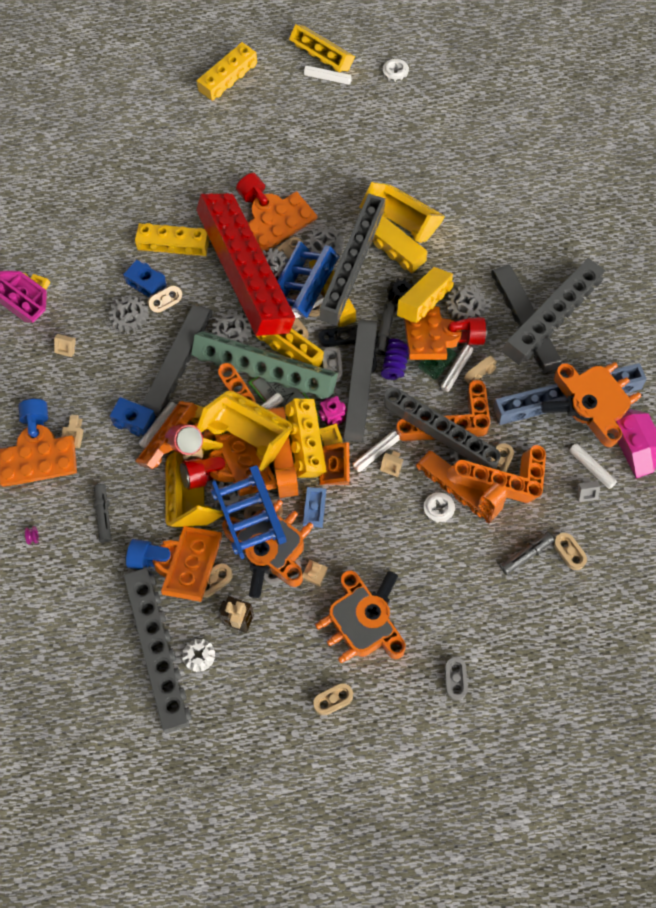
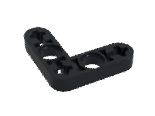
(351, 330)

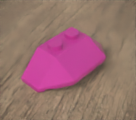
(22, 295)
(638, 442)

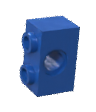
(136, 276)
(125, 410)

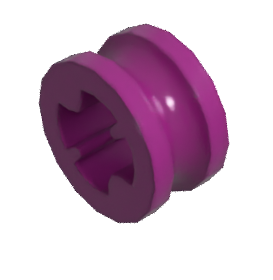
(31, 535)

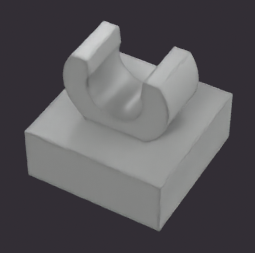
(588, 490)

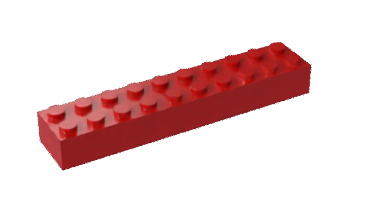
(245, 265)

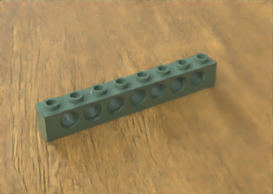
(325, 378)

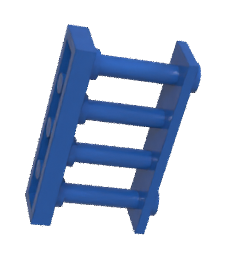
(316, 277)
(268, 514)

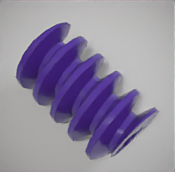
(395, 360)

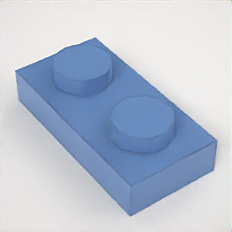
(314, 507)

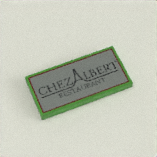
(266, 390)

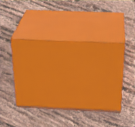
(337, 465)

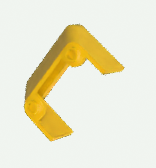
(406, 211)
(247, 421)
(187, 506)

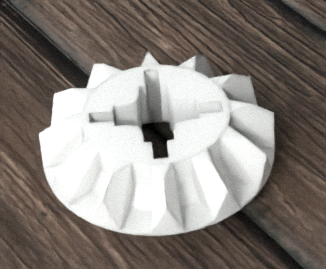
(389, 66)
(443, 500)
(198, 664)

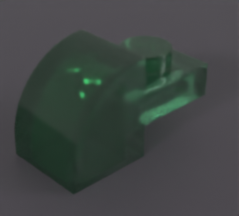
(435, 368)

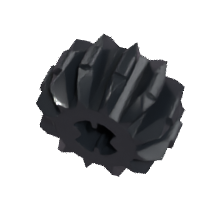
(395, 289)

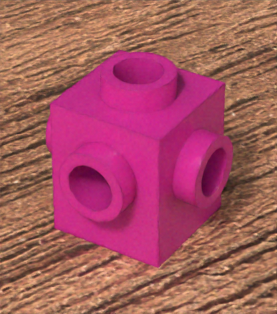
(332, 411)

